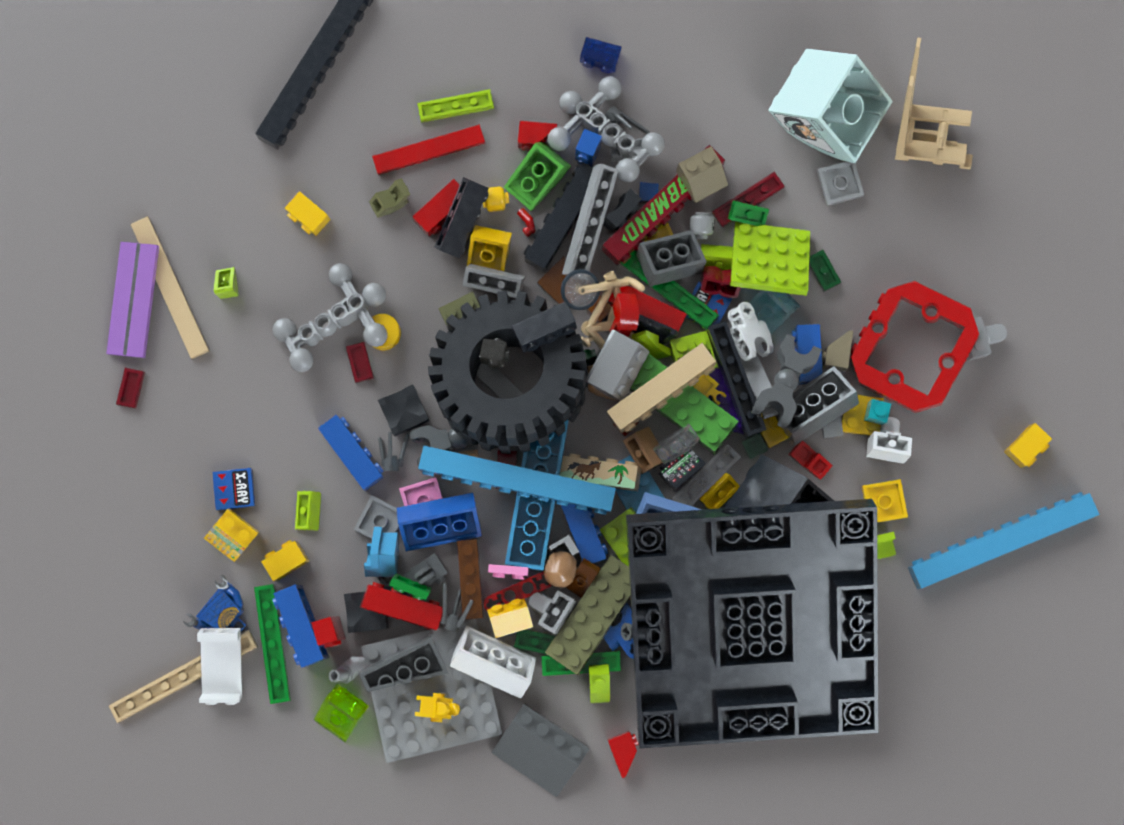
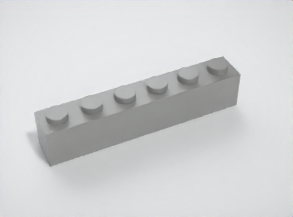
(590, 218)

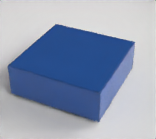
(647, 191)

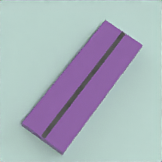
(132, 299)

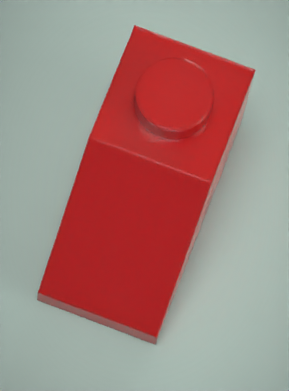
(533, 132)
(623, 750)

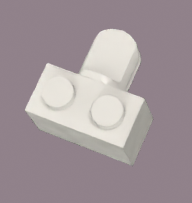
(889, 443)

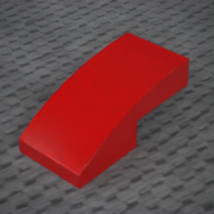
(810, 460)

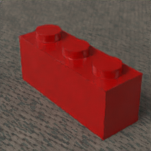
(434, 212)
(328, 631)

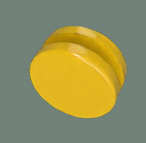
(393, 330)

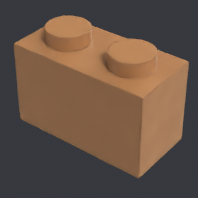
(641, 449)

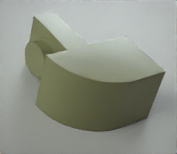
(390, 200)

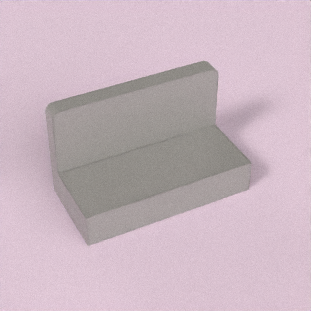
(568, 543)

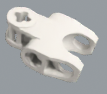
(749, 331)

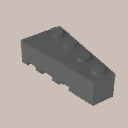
(407, 665)

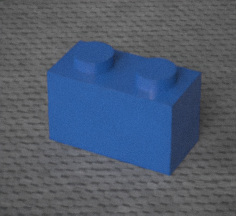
(588, 148)

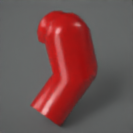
(529, 222)

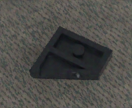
(664, 332)

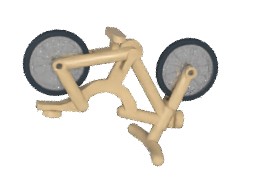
(581, 291)

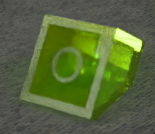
(341, 712)

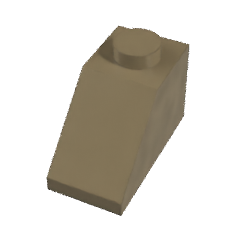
(838, 353)

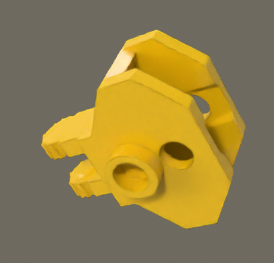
(437, 707)

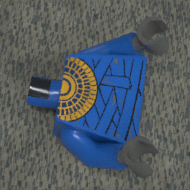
(221, 610)

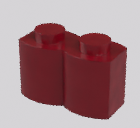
(718, 281)

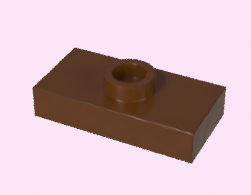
(583, 577)

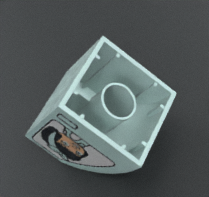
(831, 103)

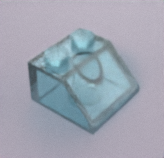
(773, 308)

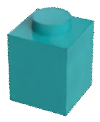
(877, 412)

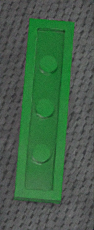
(553, 667)

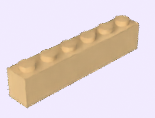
(661, 388)

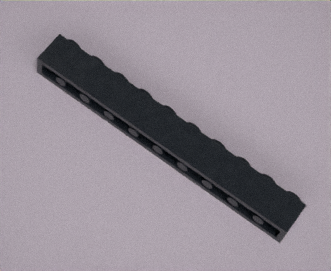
(311, 71)

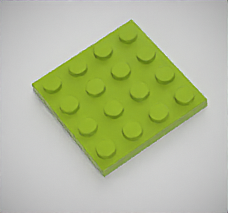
(770, 258)

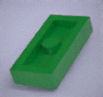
(748, 213)
(405, 584)

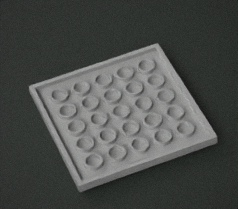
(395, 707)

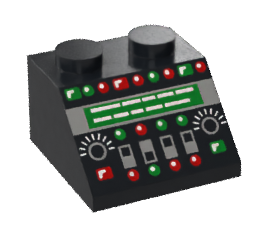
(681, 469)

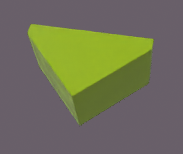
(226, 283)

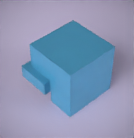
(382, 554)

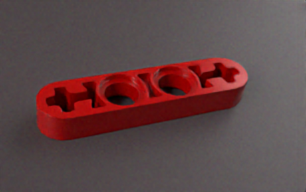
(517, 588)

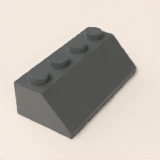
(820, 404)

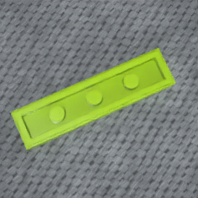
(455, 105)

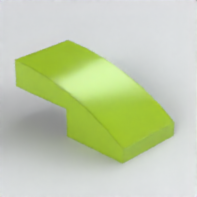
(651, 343)

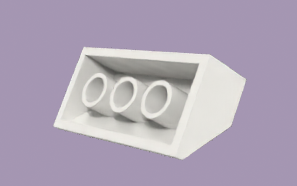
(493, 662)

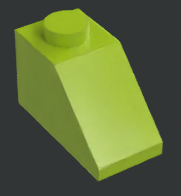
(599, 683)

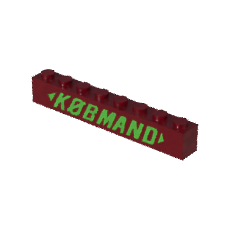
(648, 219)

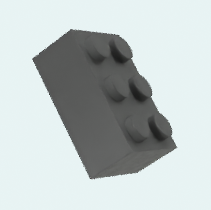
(671, 258)

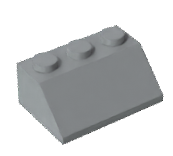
(617, 366)

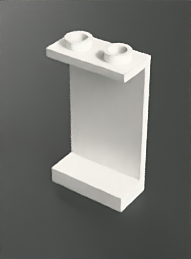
(220, 665)

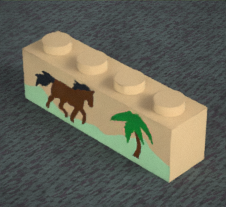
(604, 473)

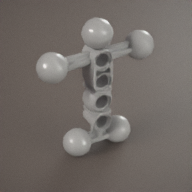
(609, 89)
(374, 333)

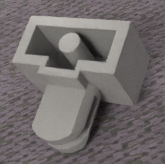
(987, 336)
(553, 611)

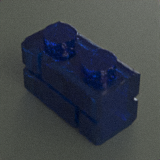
(600, 55)

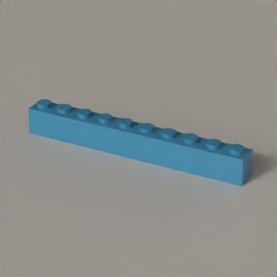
(517, 479)
(1002, 541)

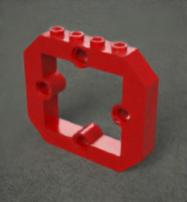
(923, 298)

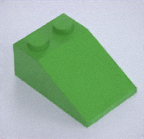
(537, 175)

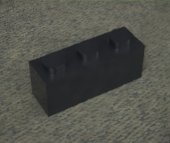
(544, 327)

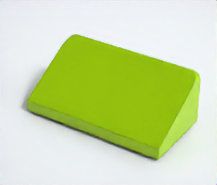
(307, 510)

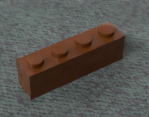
(470, 577)

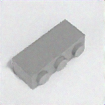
(493, 280)

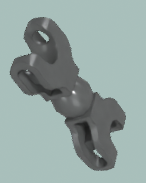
(786, 381)
(440, 439)

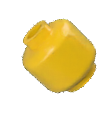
(496, 199)

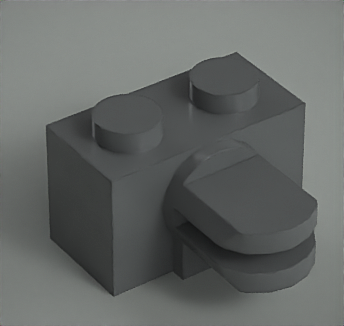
(428, 571)

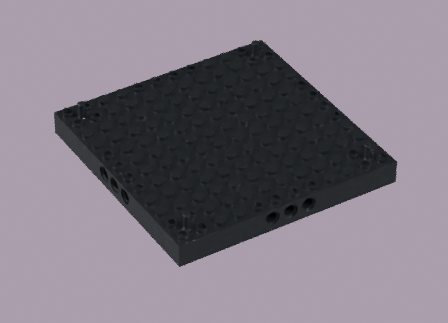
(754, 622)

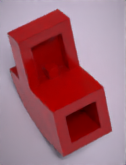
(626, 313)

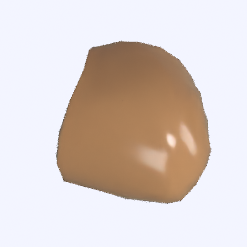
(560, 569)

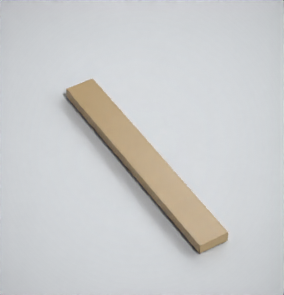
(172, 292)
(168, 684)

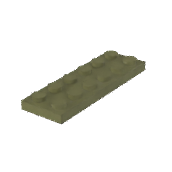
(592, 616)

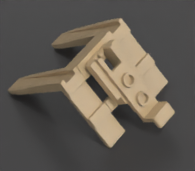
(930, 144)

